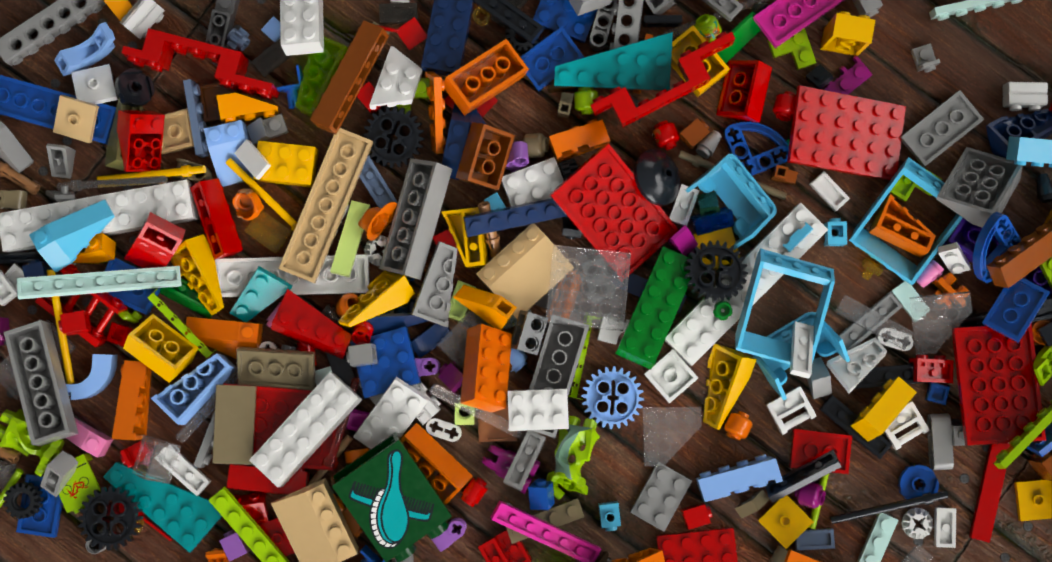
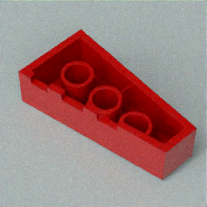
(308, 325)

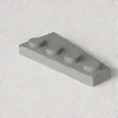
(435, 293)

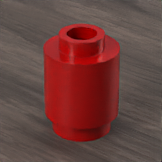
(474, 491)

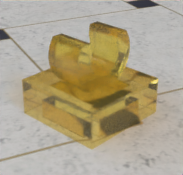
(870, 268)

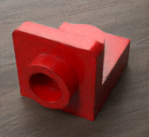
(118, 333)
(129, 455)

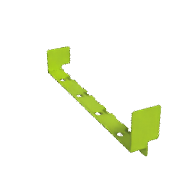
(179, 324)
(578, 373)

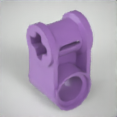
(518, 156)
(422, 366)
(450, 535)

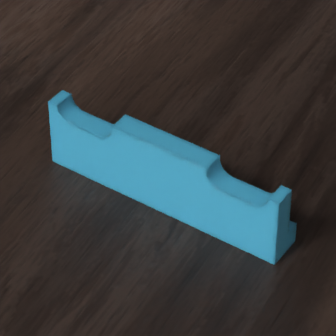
(797, 237)

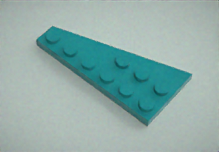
(632, 66)
(172, 508)

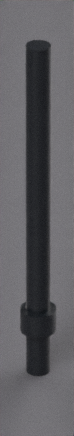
(926, 498)

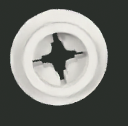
(371, 247)
(908, 523)

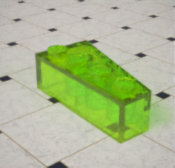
(317, 75)

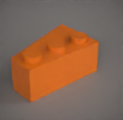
(578, 140)
(901, 228)

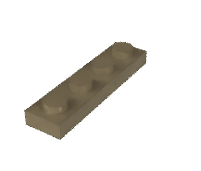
(556, 516)

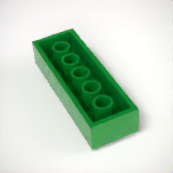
(655, 310)

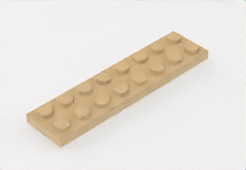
(326, 205)

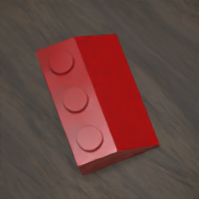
(744, 90)

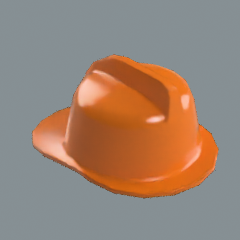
(377, 219)

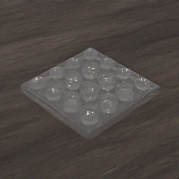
(588, 287)

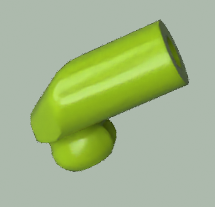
(131, 317)

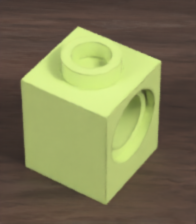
(463, 420)

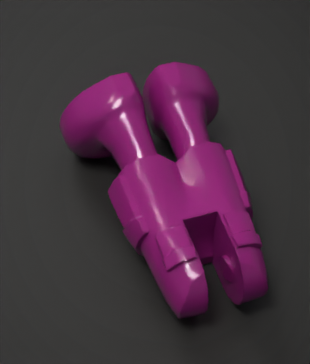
(504, 462)

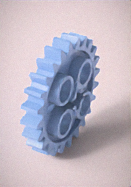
(630, 398)

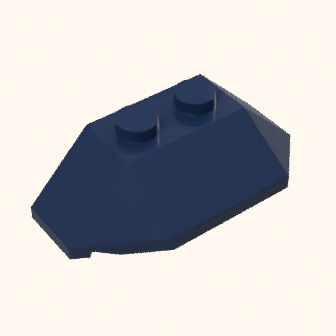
(457, 137)

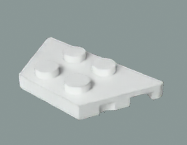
(397, 81)

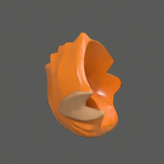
(247, 204)

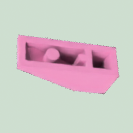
(91, 439)

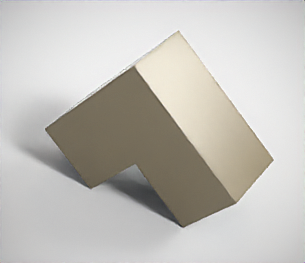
(565, 105)
(752, 504)

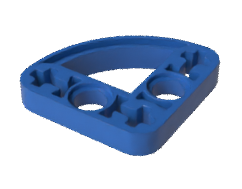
(754, 161)
(989, 229)

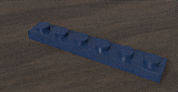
(512, 217)

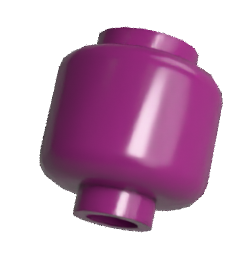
(811, 495)

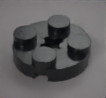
(127, 95)

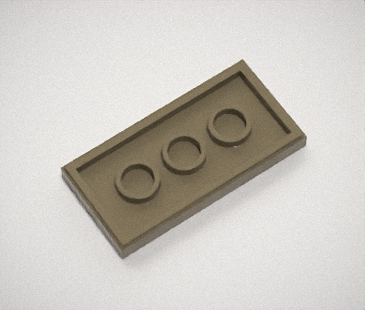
(276, 368)
(234, 424)

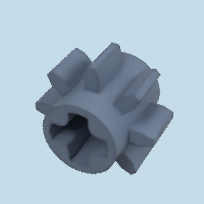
(238, 39)

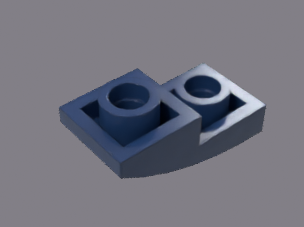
(428, 339)

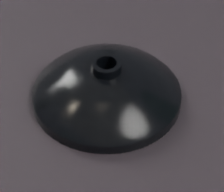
(657, 177)

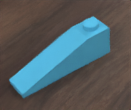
(66, 237)

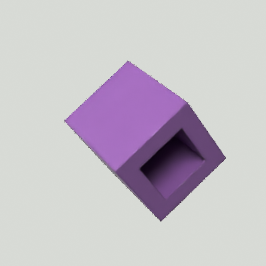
(233, 545)

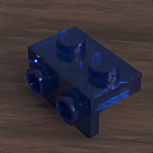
(713, 221)

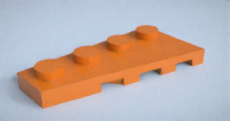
(434, 92)

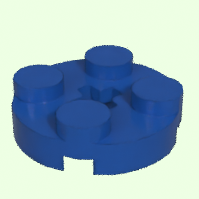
(912, 474)

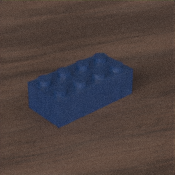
(447, 36)

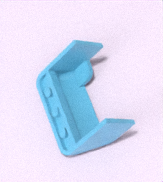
(740, 194)
(828, 344)

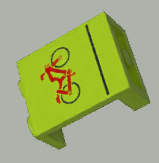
(79, 486)

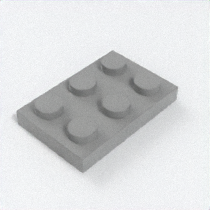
(660, 496)

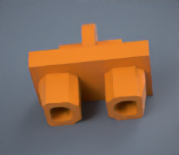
(944, 284)

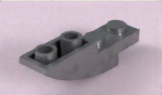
(221, 22)

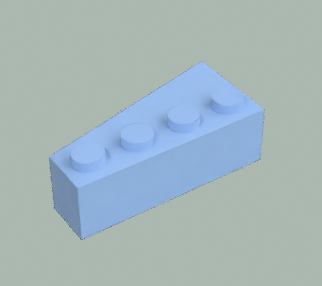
(194, 389)

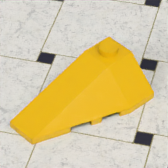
(200, 270)
(384, 294)
(726, 380)

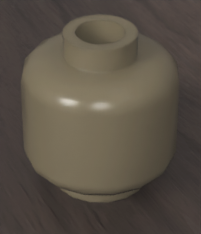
(537, 145)

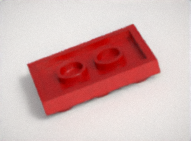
(812, 444)

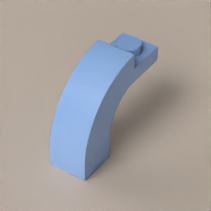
(88, 52)
(101, 375)

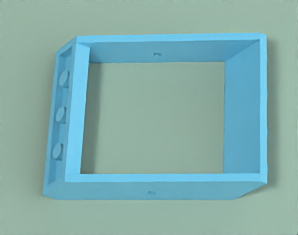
(881, 251)
(769, 347)

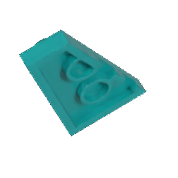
(258, 294)

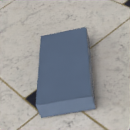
(815, 539)

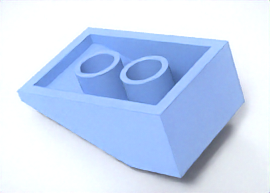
(222, 144)

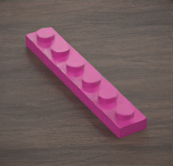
(545, 532)

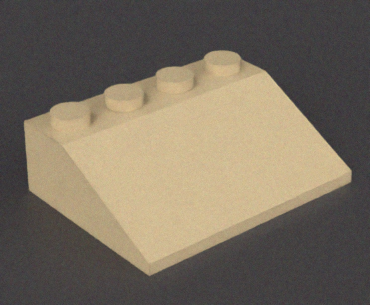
(521, 269)
(315, 524)

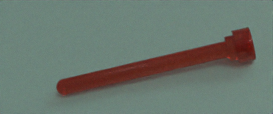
(331, 459)

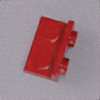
(932, 370)
(255, 506)

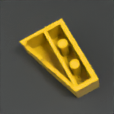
(473, 248)
(883, 409)

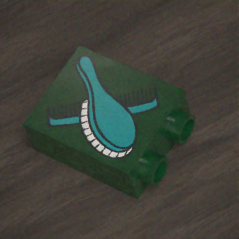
(391, 499)

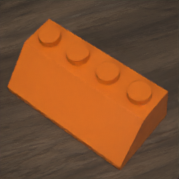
(436, 463)

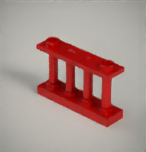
(115, 305)

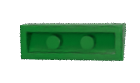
(743, 34)
(186, 297)

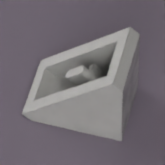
(61, 160)
(820, 379)

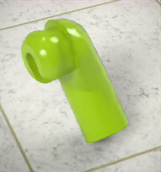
(558, 493)

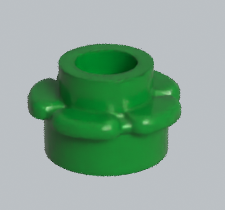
(722, 315)

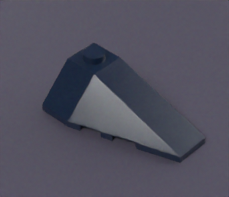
(1034, 125)
(395, 318)

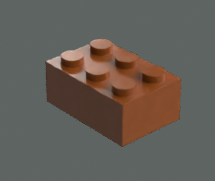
(485, 156)

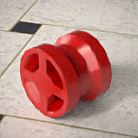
(362, 333)

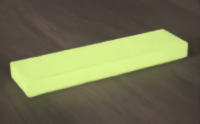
(349, 240)

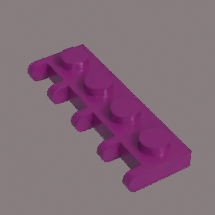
(851, 78)

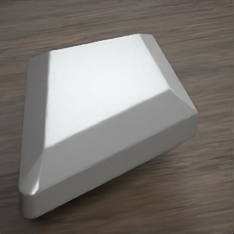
(62, 195)

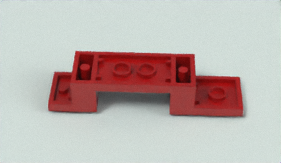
(231, 67)
(692, 70)

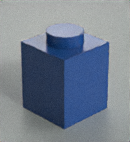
(541, 495)

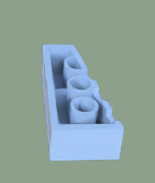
(738, 478)

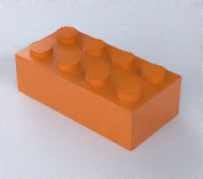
(485, 77)
(486, 368)

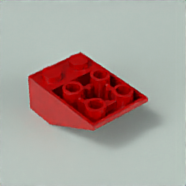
(140, 139)
(155, 243)

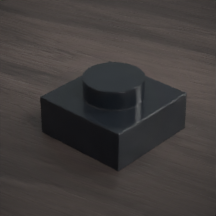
(819, 77)

